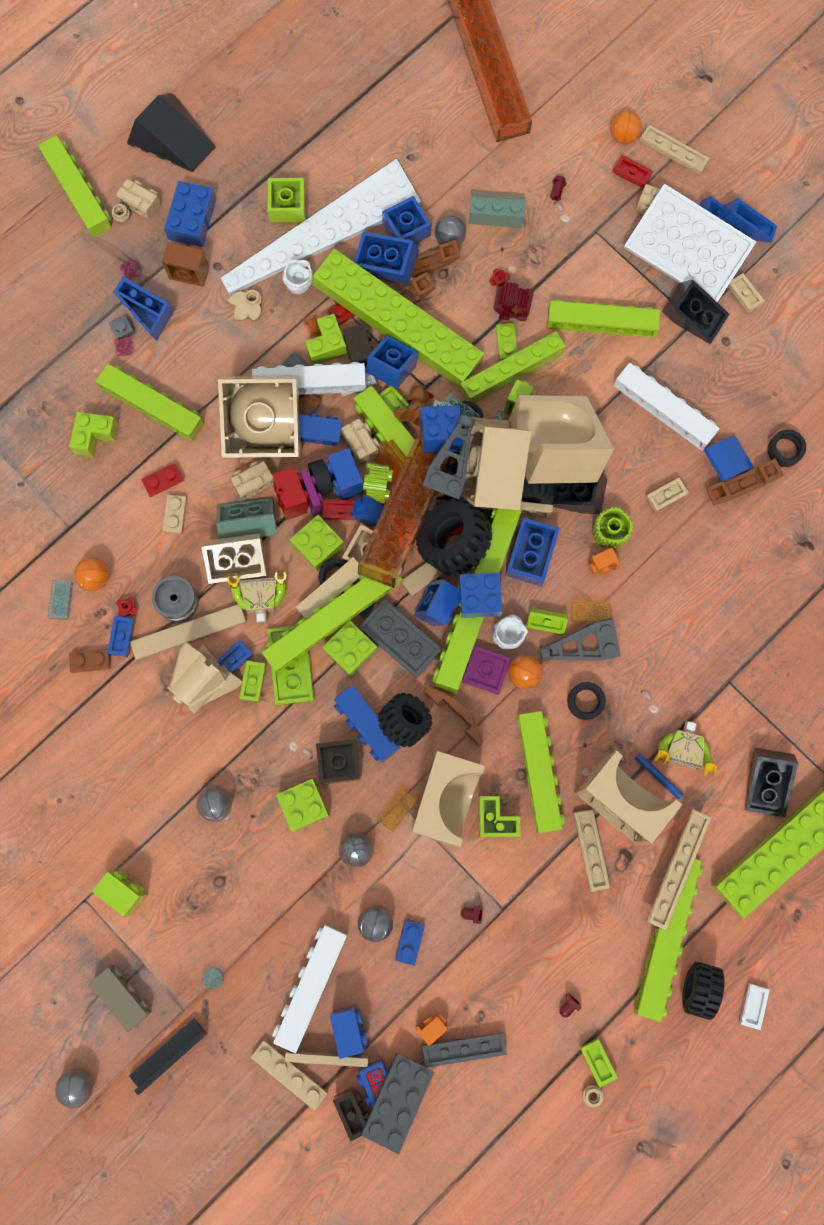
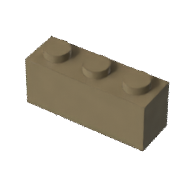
(120, 997)

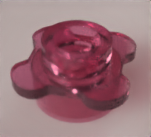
(126, 266)
(127, 350)

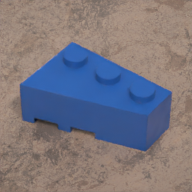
(145, 306)

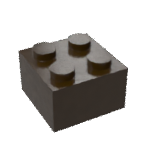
(338, 762)

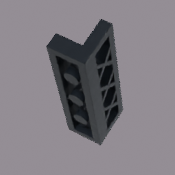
(167, 1055)

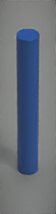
(659, 776)

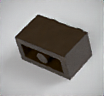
(357, 343)

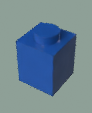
(366, 510)

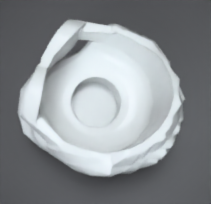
(297, 277)
(509, 632)

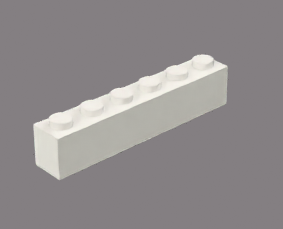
(322, 378)
(666, 406)
(310, 988)

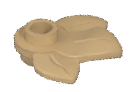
(245, 307)

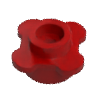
(499, 273)
(131, 610)

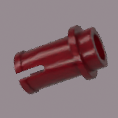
(559, 183)

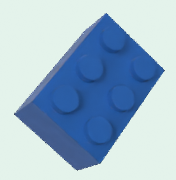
(190, 213)
(387, 257)
(532, 552)

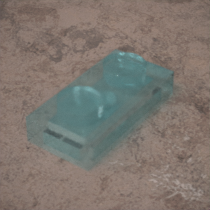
(60, 599)

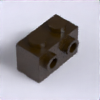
(351, 1112)

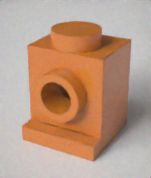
(604, 562)
(432, 1028)

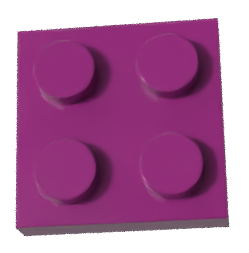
(315, 499)
(486, 670)

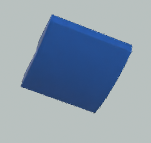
(728, 458)

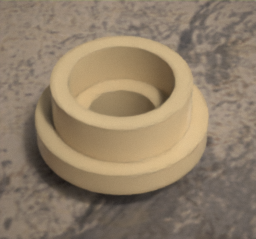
(120, 208)
(592, 1102)

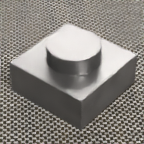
(121, 328)

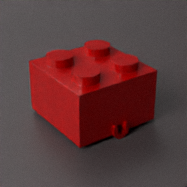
(290, 493)

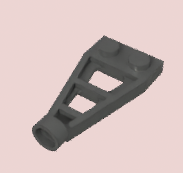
(443, 482)
(605, 637)

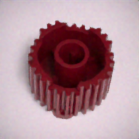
(513, 302)

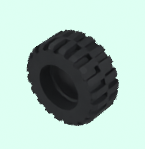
(470, 546)

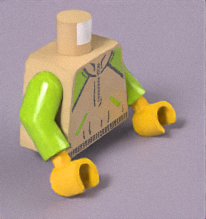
(259, 595)
(686, 750)

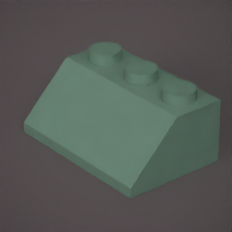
(497, 209)
(247, 518)

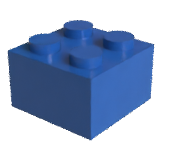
(407, 221)
(392, 361)
(436, 426)
(345, 475)
(480, 595)
(438, 603)
(347, 1031)

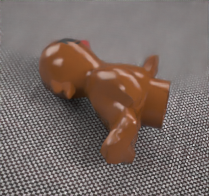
(418, 398)

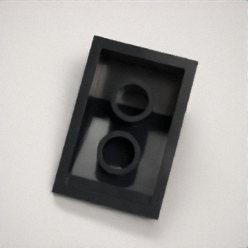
(695, 311)
(580, 497)
(770, 782)

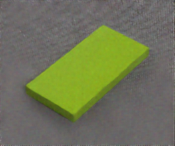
(294, 681)

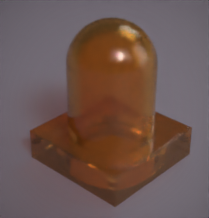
(311, 323)

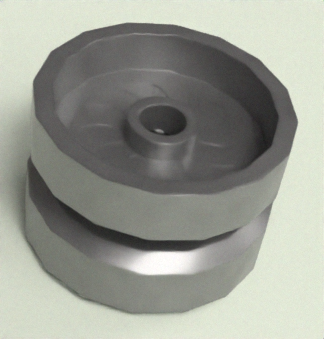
(165, 593)

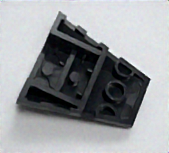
(170, 133)

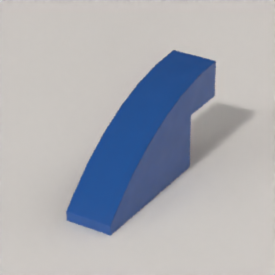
(742, 218)

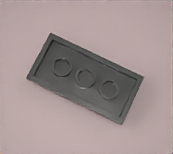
(400, 638)
(397, 1103)

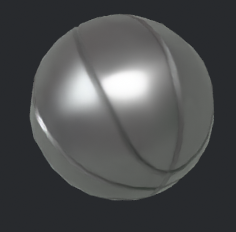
(450, 229)
(214, 804)
(356, 849)
(375, 923)
(74, 1088)

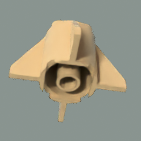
(200, 678)

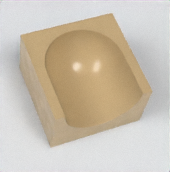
(259, 416)
(564, 439)
(496, 464)
(447, 799)
(625, 802)

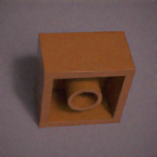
(185, 264)

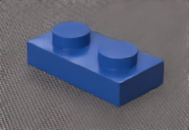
(121, 636)
(235, 657)
(410, 942)

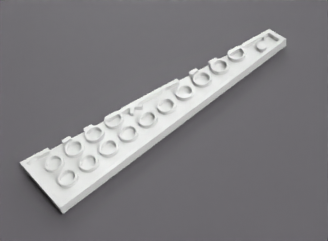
(334, 224)

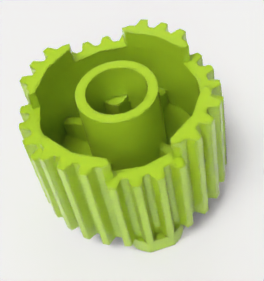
(377, 482)
(621, 524)

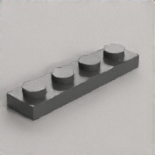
(464, 1049)

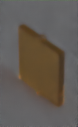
(393, 457)

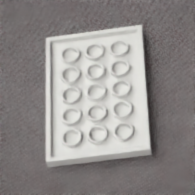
(689, 242)

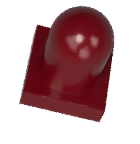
(472, 914)
(569, 1006)

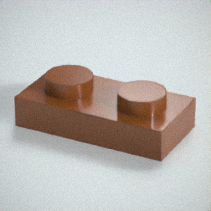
(89, 661)

